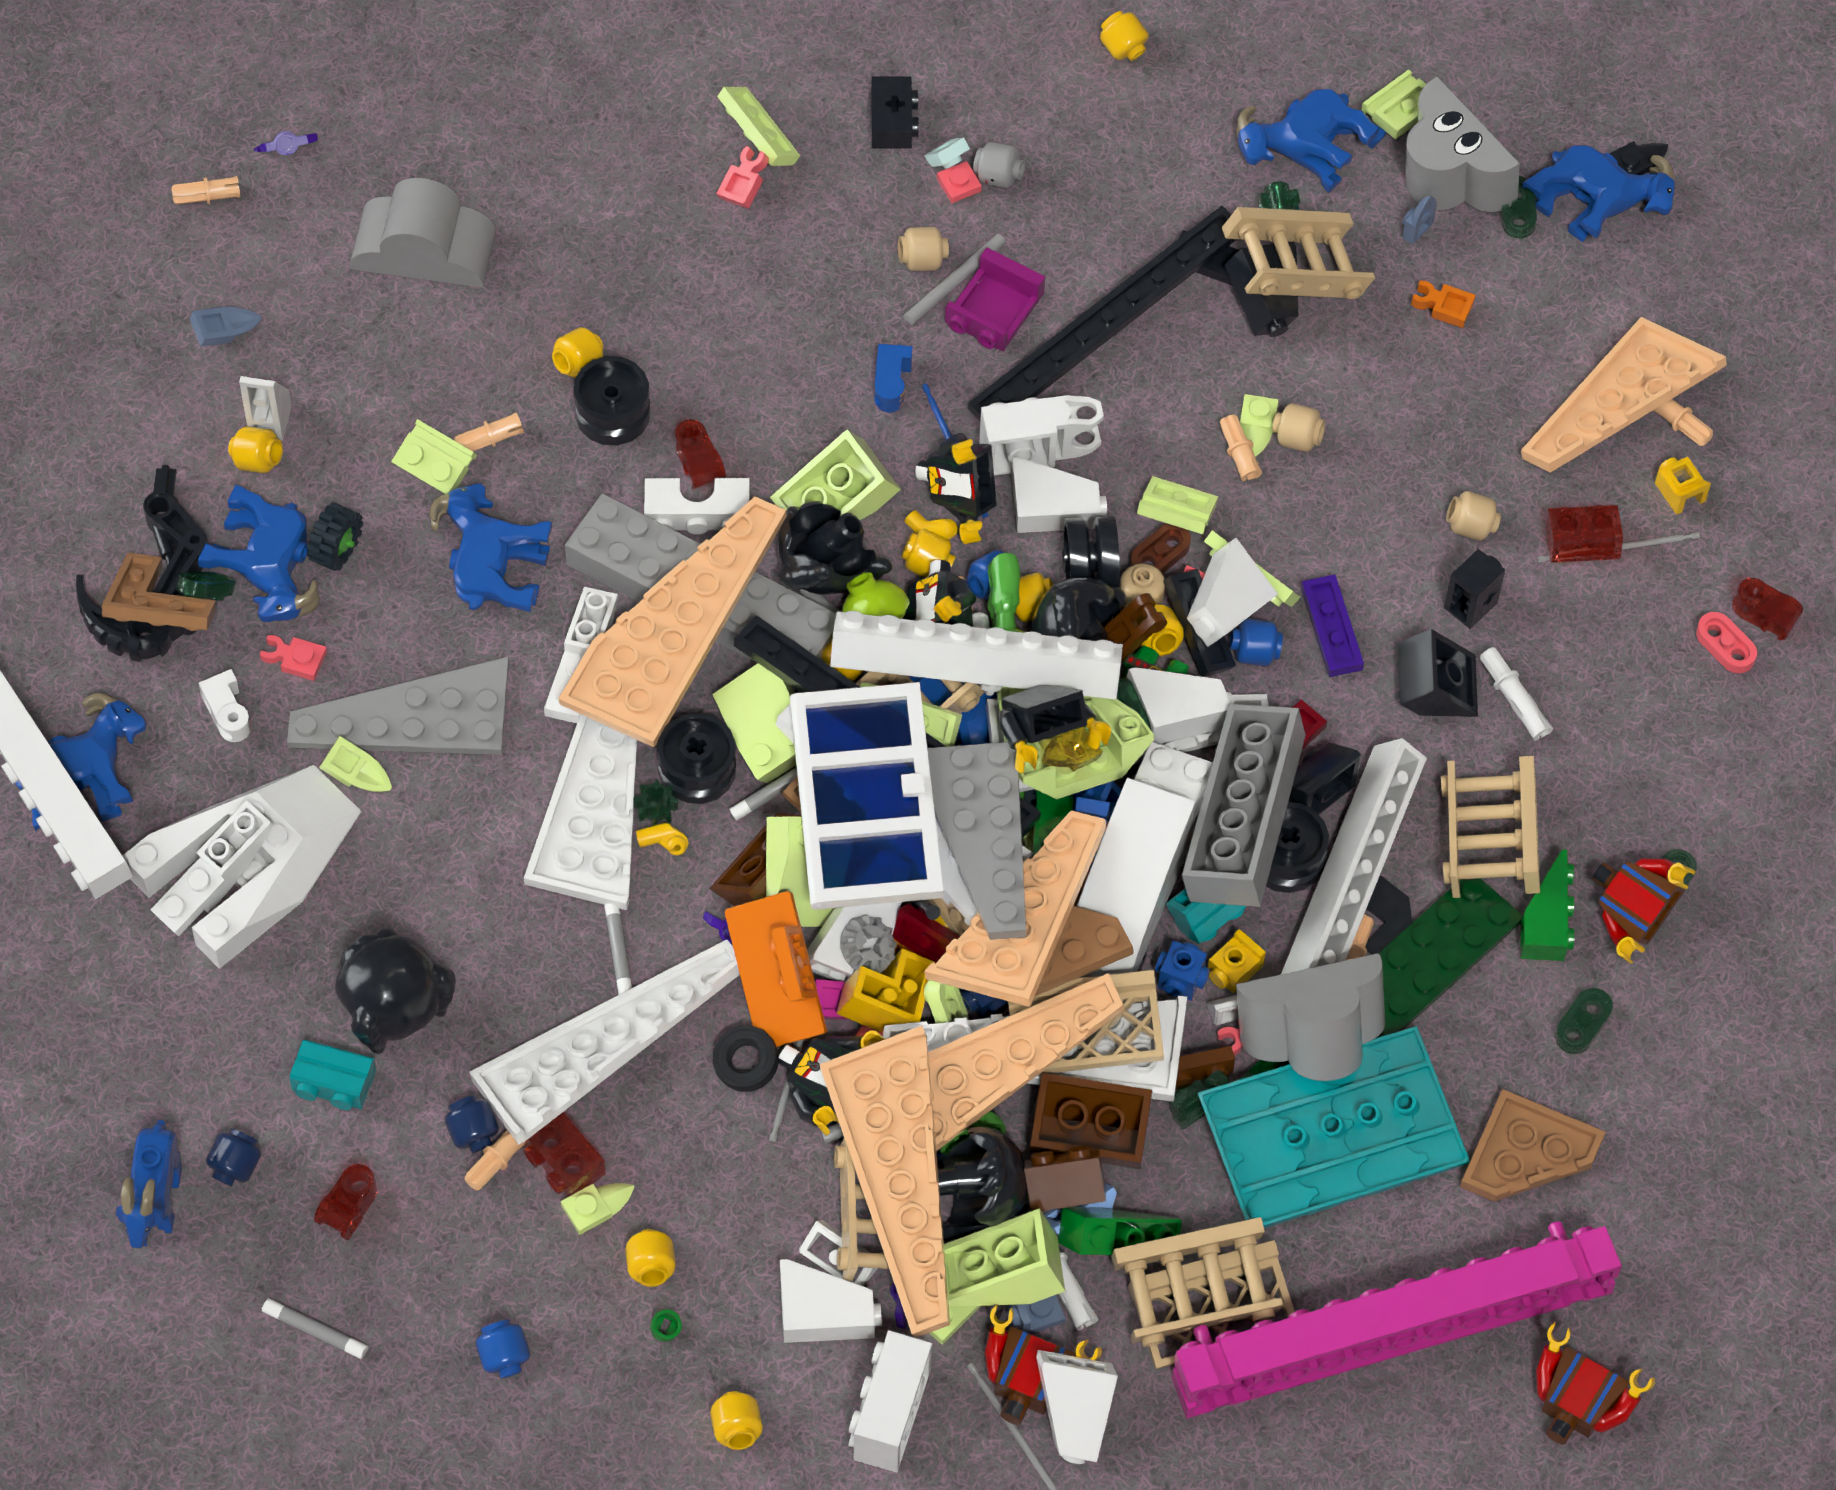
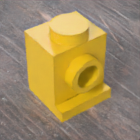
(1249, 957)

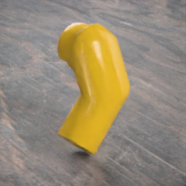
(944, 527)
(666, 836)

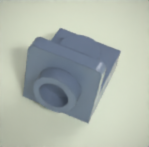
(1038, 1315)

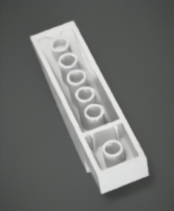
(1146, 847)

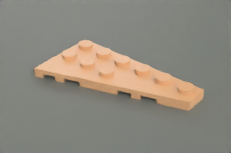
(1631, 381)
(1052, 880)

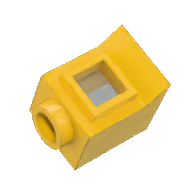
(1681, 481)

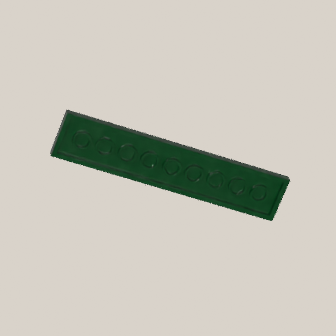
(1436, 953)

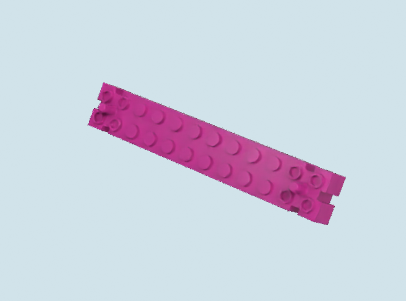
(1394, 1320)

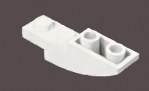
(592, 616)
(217, 869)

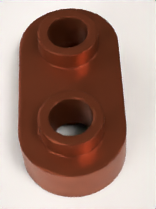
(1158, 552)

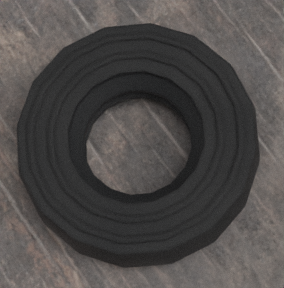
(760, 1074)

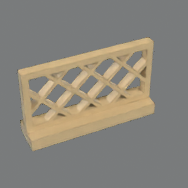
(1131, 988)
(1196, 1279)

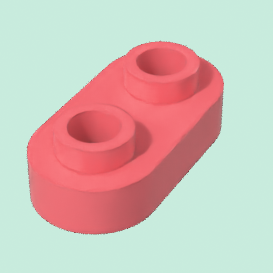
(1729, 642)

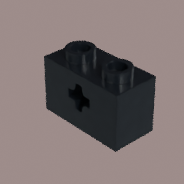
(892, 112)
(1474, 588)

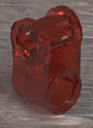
(698, 457)
(1768, 609)
(345, 1208)

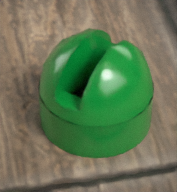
(672, 1331)

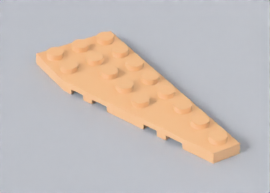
(653, 652)

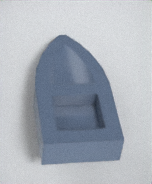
(1419, 219)
(222, 324)

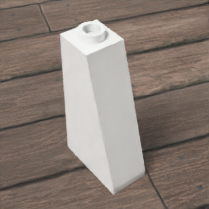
(825, 950)

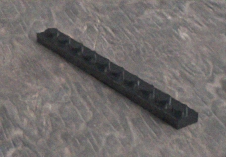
(1109, 314)
(811, 674)

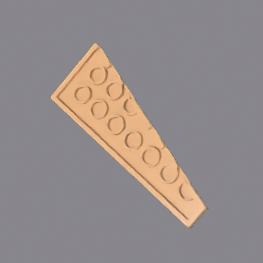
(890, 1133)

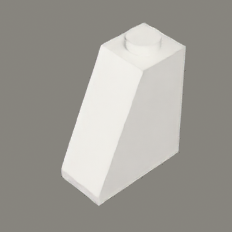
(1049, 495)
(1228, 593)
(1180, 703)
(824, 1306)
(1077, 1402)

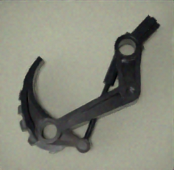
(172, 533)

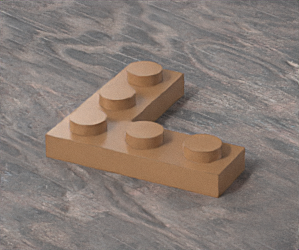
(132, 598)

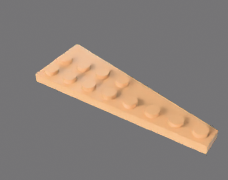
(998, 1060)

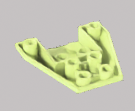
(1126, 744)

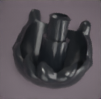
(824, 550)
(1078, 609)
(391, 987)
(985, 1179)

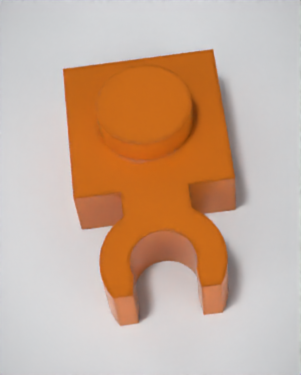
(1448, 305)

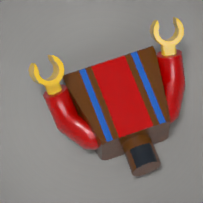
(1638, 900)
(1015, 1370)
(1582, 1392)

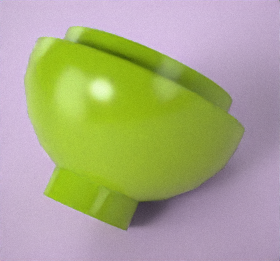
(875, 597)

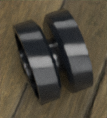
(612, 400)
(1093, 555)
(697, 758)
(1299, 850)

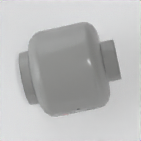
(998, 165)

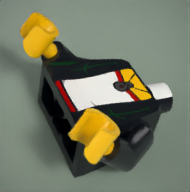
(961, 482)
(941, 597)
(1044, 714)
(807, 1082)

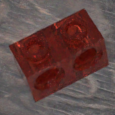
(1584, 533)
(571, 1151)

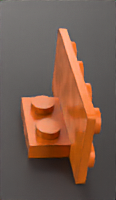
(776, 968)

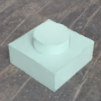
(948, 153)

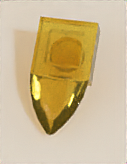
(1070, 750)

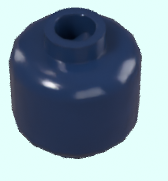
(471, 1123)
(233, 1157)

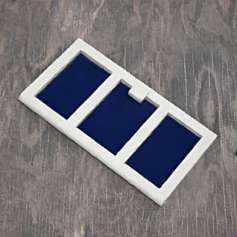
(866, 796)

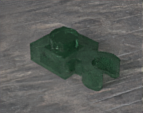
(1187, 1104)

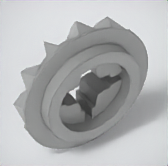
(853, 940)

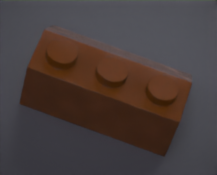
(746, 875)
(1094, 1115)

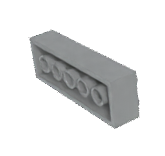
(1244, 805)

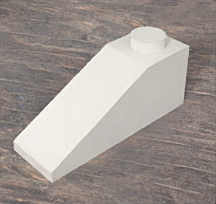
(266, 404)

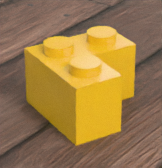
(887, 997)

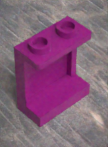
(995, 300)

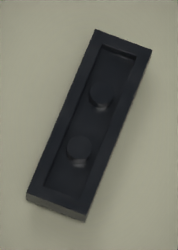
(1182, 592)

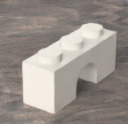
(668, 506)

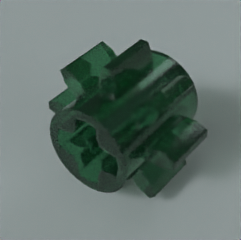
(1279, 196)
(654, 811)

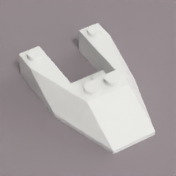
(307, 829)

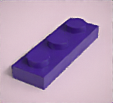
(1332, 625)

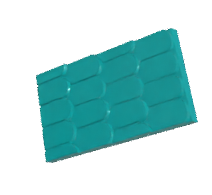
(1323, 1143)

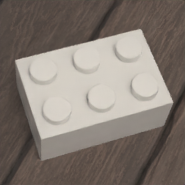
(890, 1400)

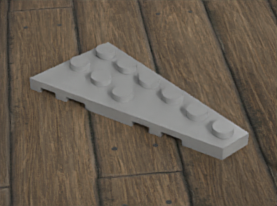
(431, 714)
(981, 821)

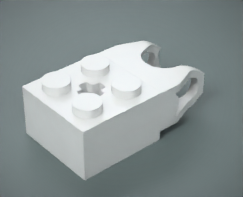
(1038, 430)

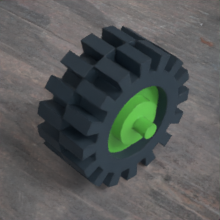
(334, 536)

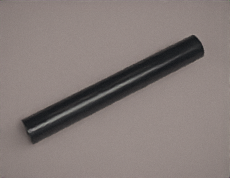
(927, 908)

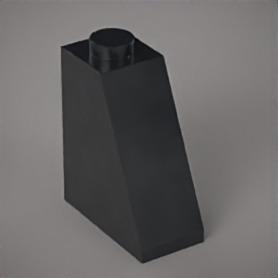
(1264, 313)

